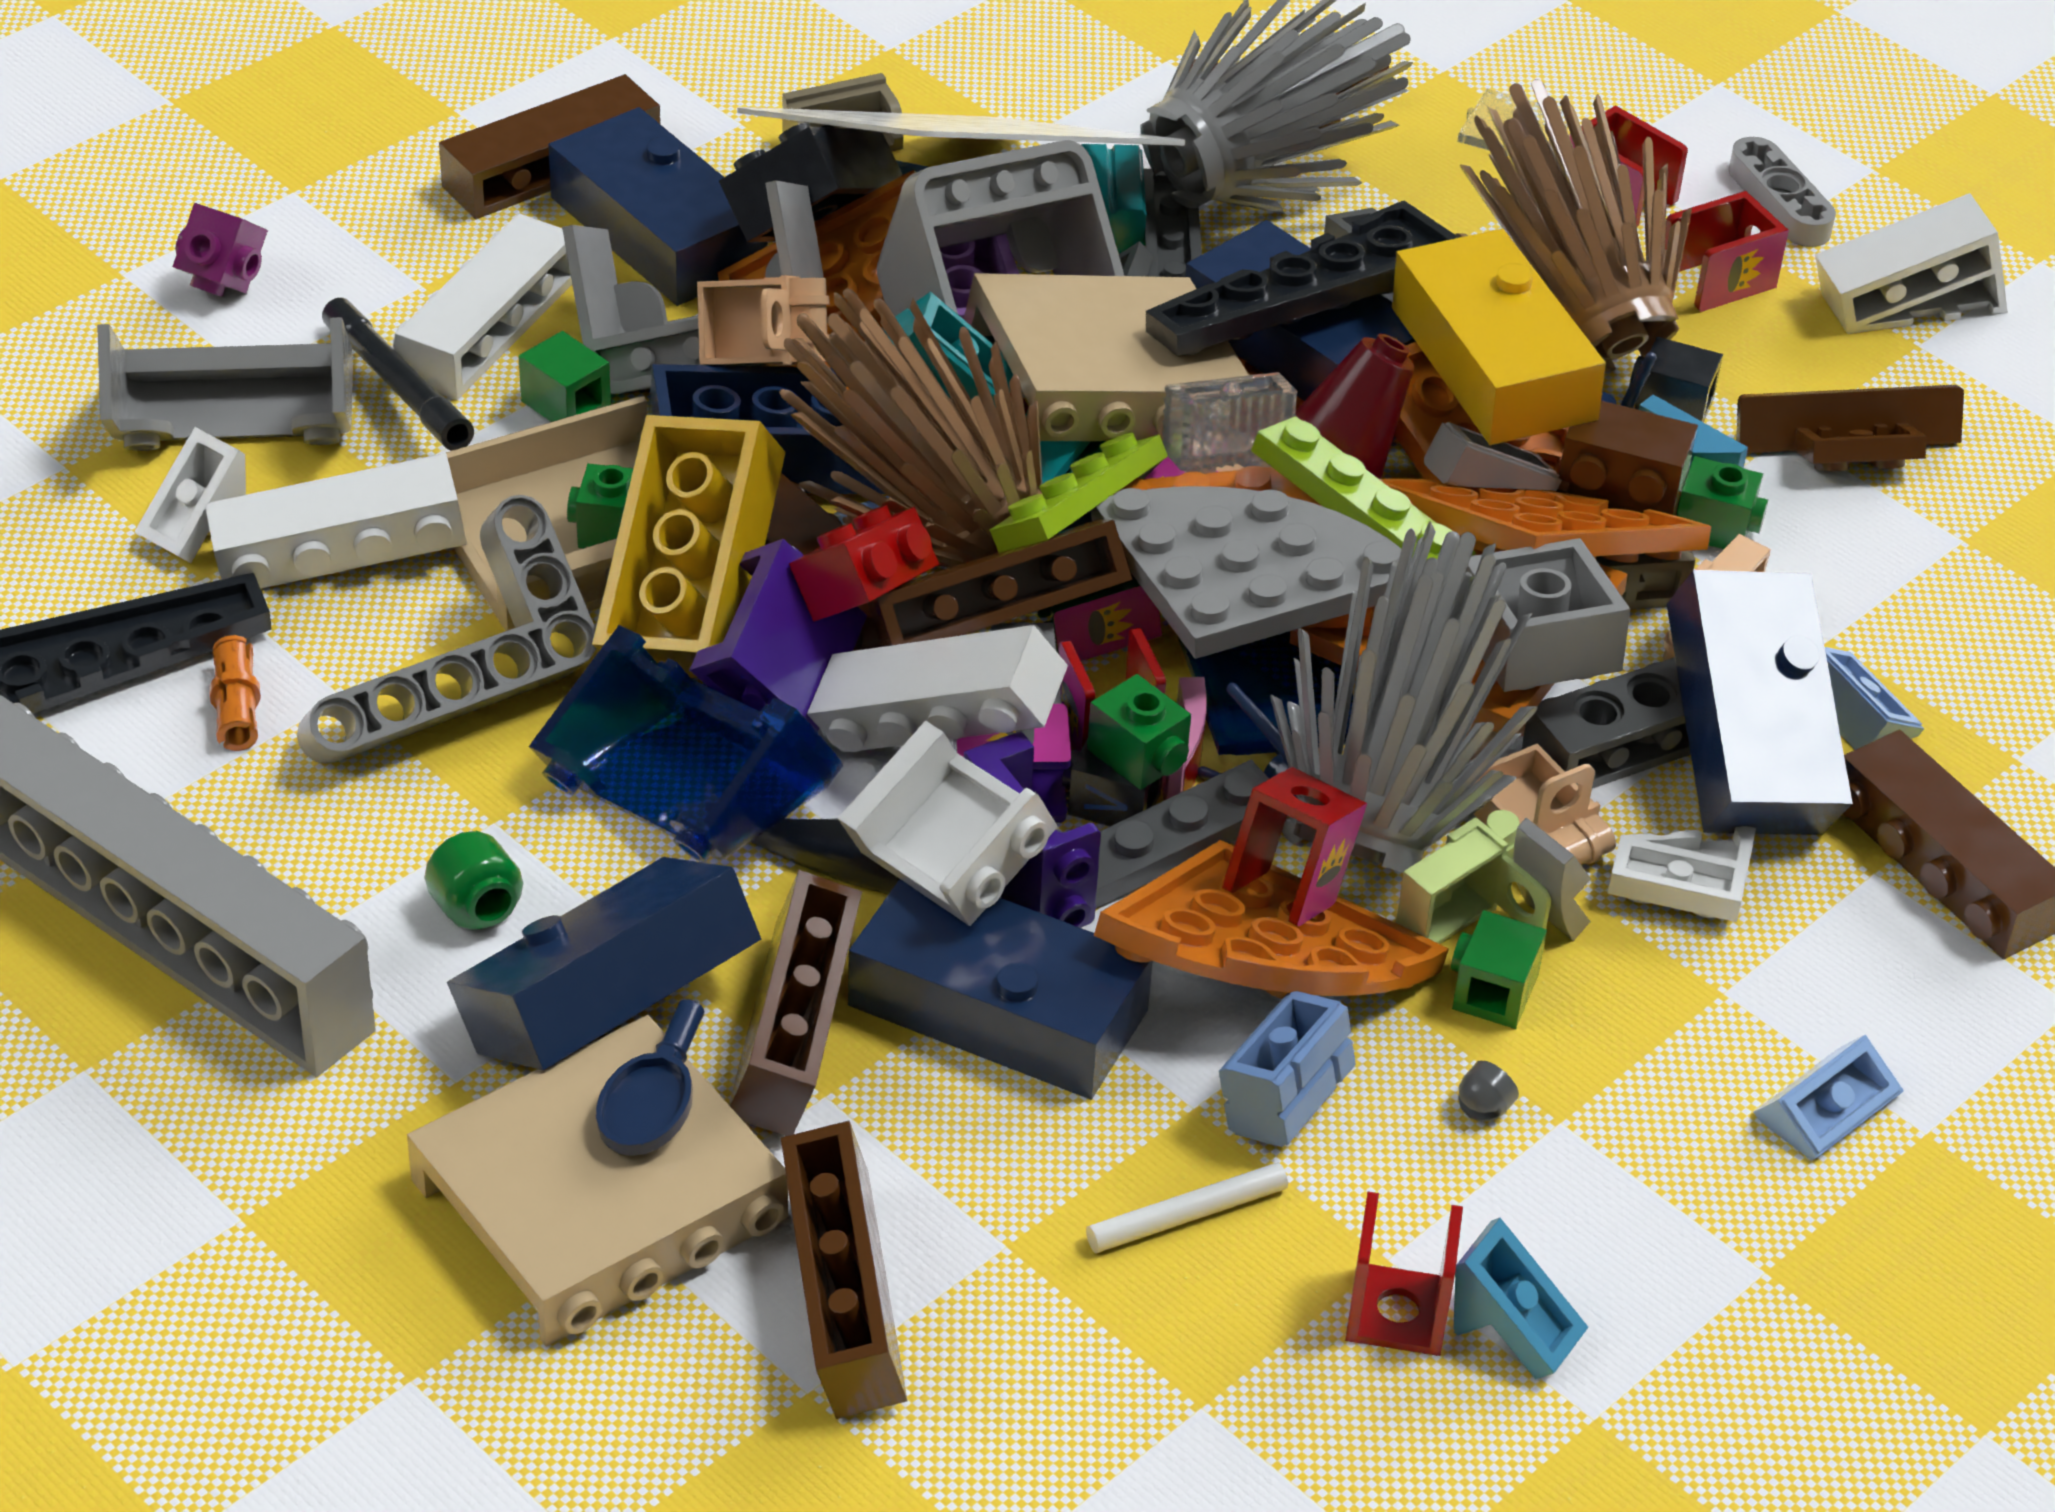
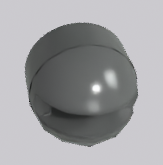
(1486, 1092)

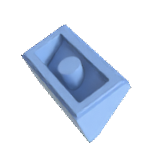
(1864, 704)
(1831, 1098)

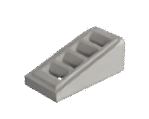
(1467, 460)

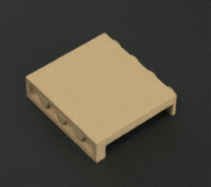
(1088, 351)
(543, 466)
(575, 1217)

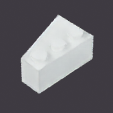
(1916, 268)

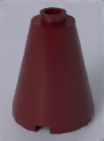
(1362, 400)

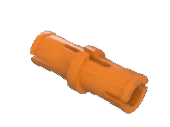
(235, 693)

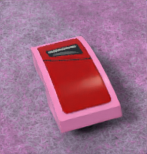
(1193, 699)

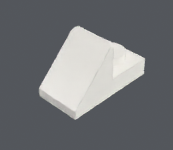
(201, 474)

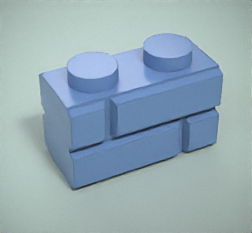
(1287, 1068)

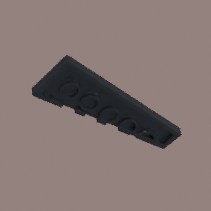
(1295, 285)
(114, 643)

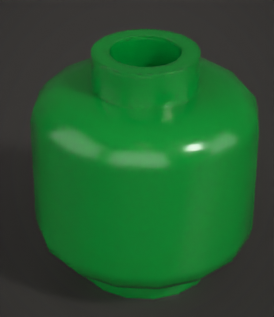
(473, 880)

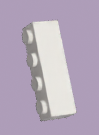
(486, 306)
(337, 522)
(955, 683)

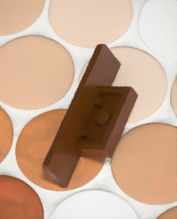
(1852, 424)

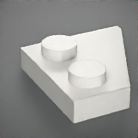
(1684, 871)

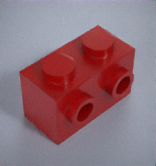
(863, 561)

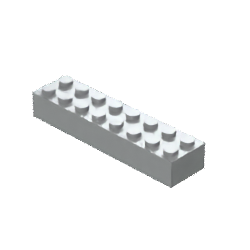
(181, 896)

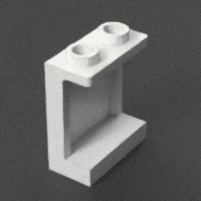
(947, 825)

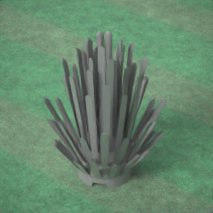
(1272, 106)
(1409, 702)

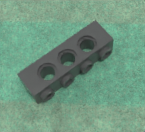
(1614, 724)

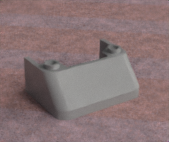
(1035, 195)
(629, 319)
(226, 390)

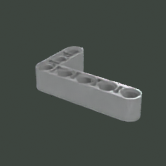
(473, 664)

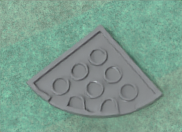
(1243, 560)

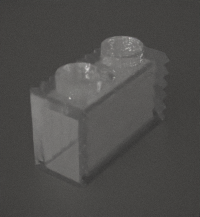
(1219, 419)

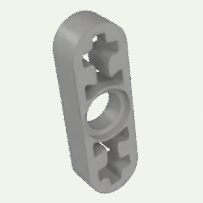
(1761, 167)

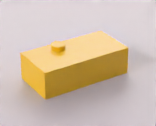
(1498, 336)
(689, 516)

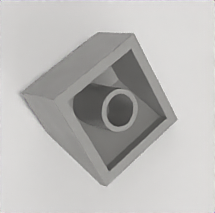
(1575, 618)

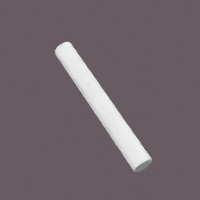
(1186, 1207)

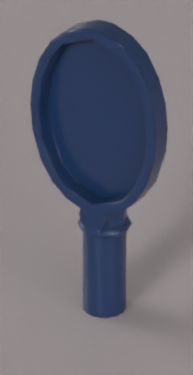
(651, 1093)

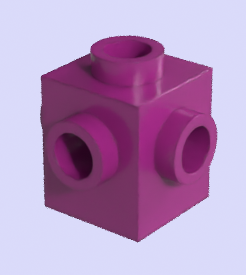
(219, 250)

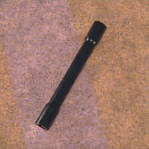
(435, 412)

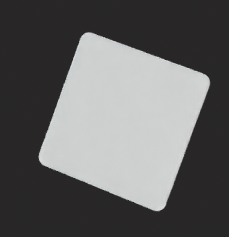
(959, 126)

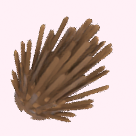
(1578, 221)
(901, 431)

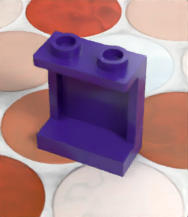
(773, 641)
(1065, 872)

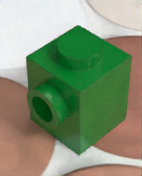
(563, 378)
(1724, 499)
(599, 503)
(1139, 731)
(1497, 968)

